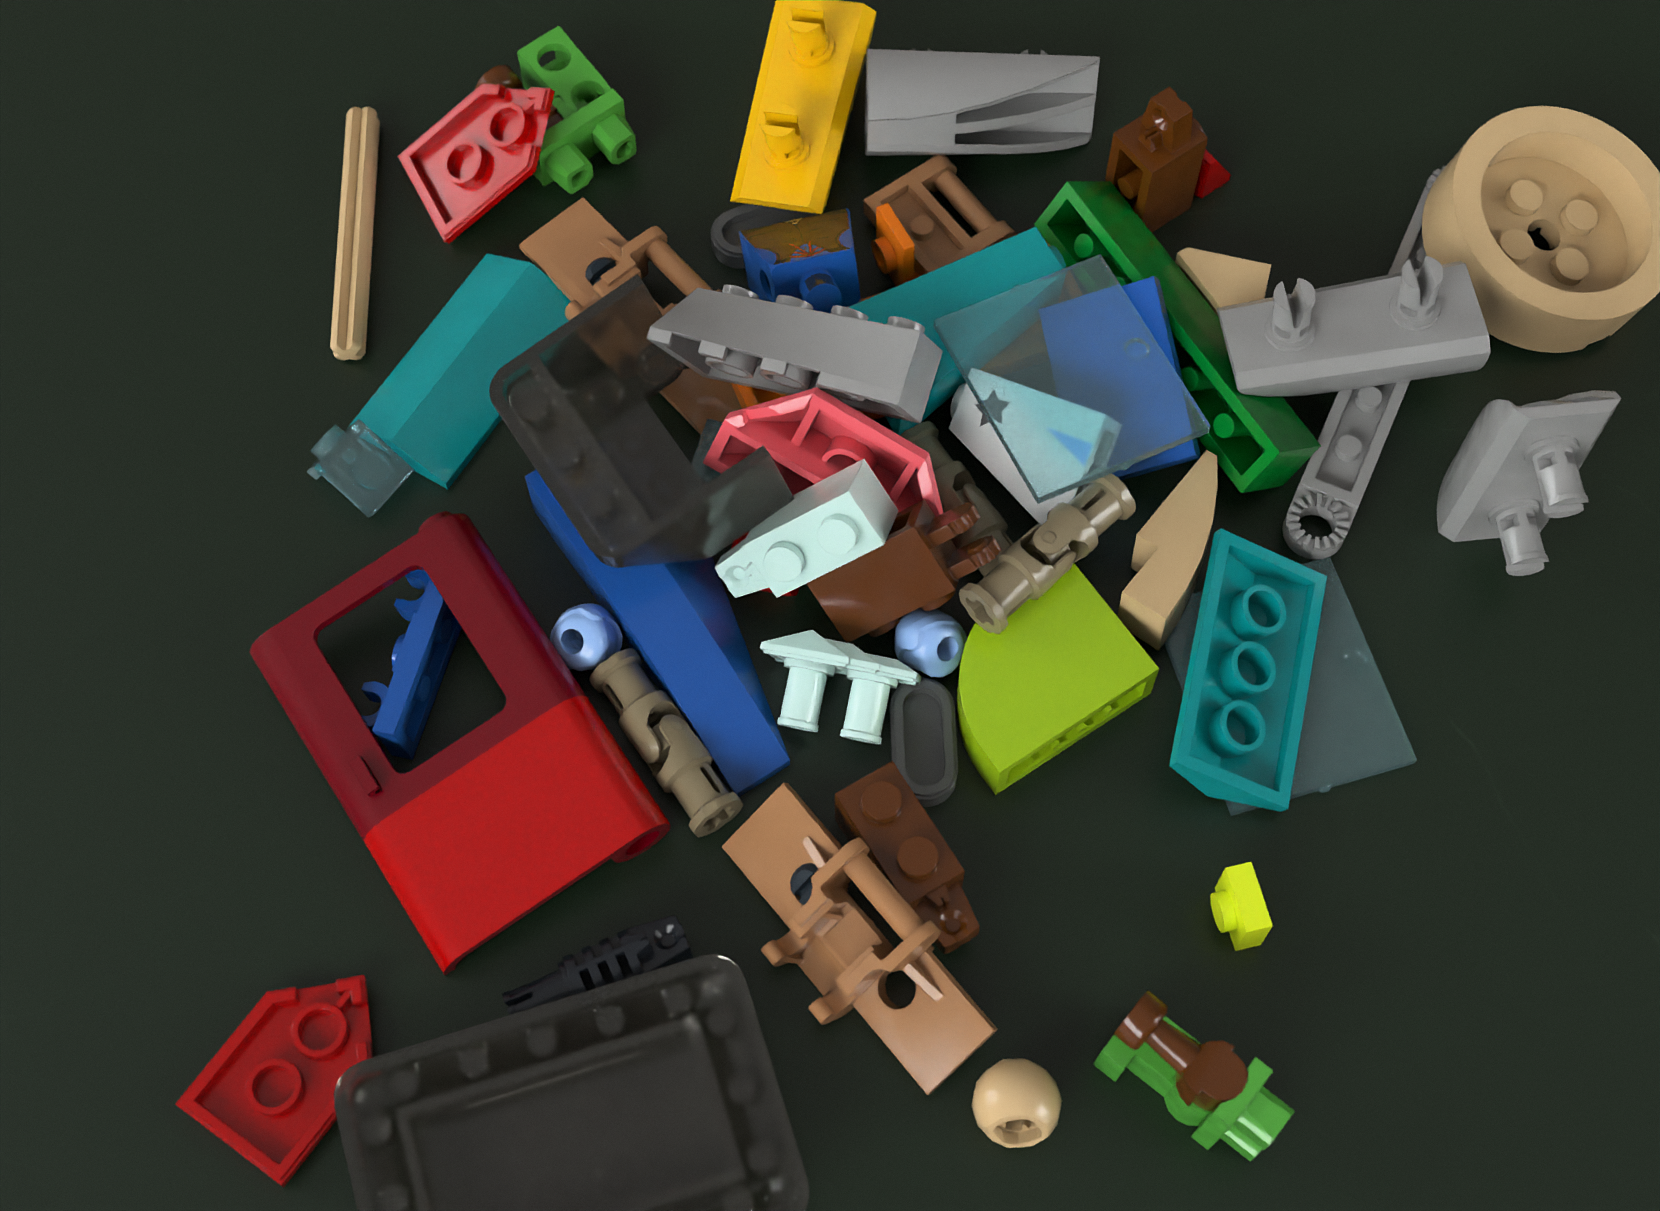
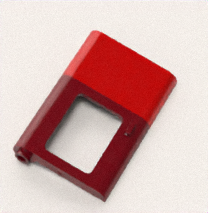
(502, 809)

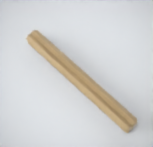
(355, 234)

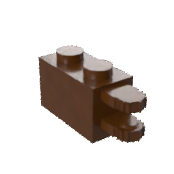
(908, 572)

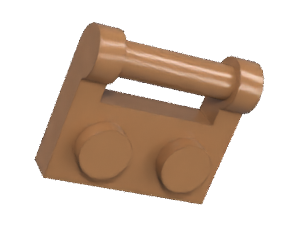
(932, 229)

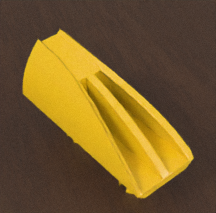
(803, 103)

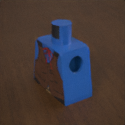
(804, 260)

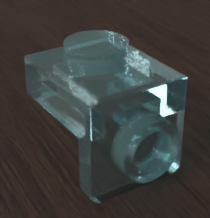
(359, 466)

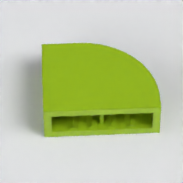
(1046, 680)

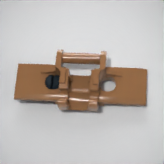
(592, 259)
(841, 949)

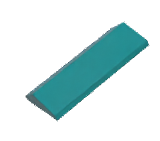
(438, 397)
(1248, 674)

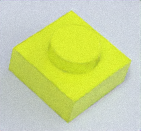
(1240, 907)

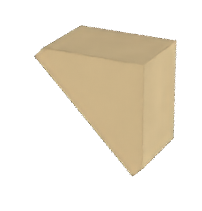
(1224, 278)

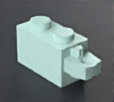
(812, 534)

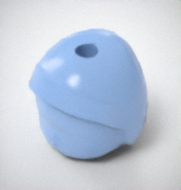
(586, 636)
(929, 642)

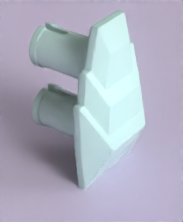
(815, 658)

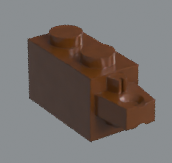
(1158, 159)
(908, 851)

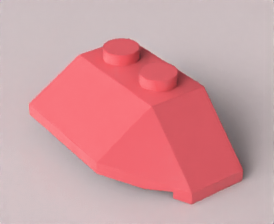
(819, 436)

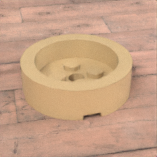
(1594, 208)

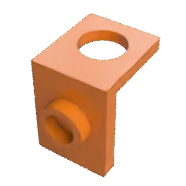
(893, 247)

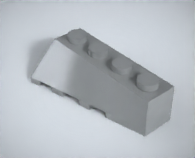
(796, 348)

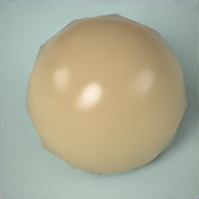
(1016, 1103)

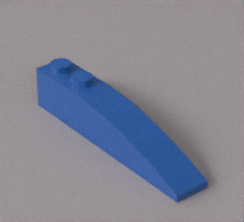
(688, 646)

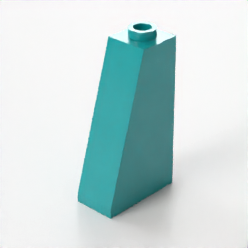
(956, 287)

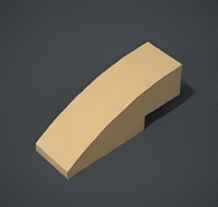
(1170, 555)

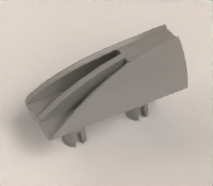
(977, 102)
(1357, 332)
(1521, 472)

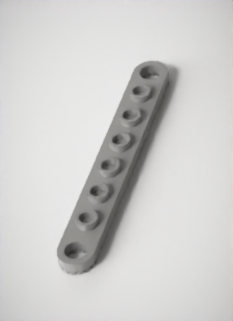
(1350, 438)

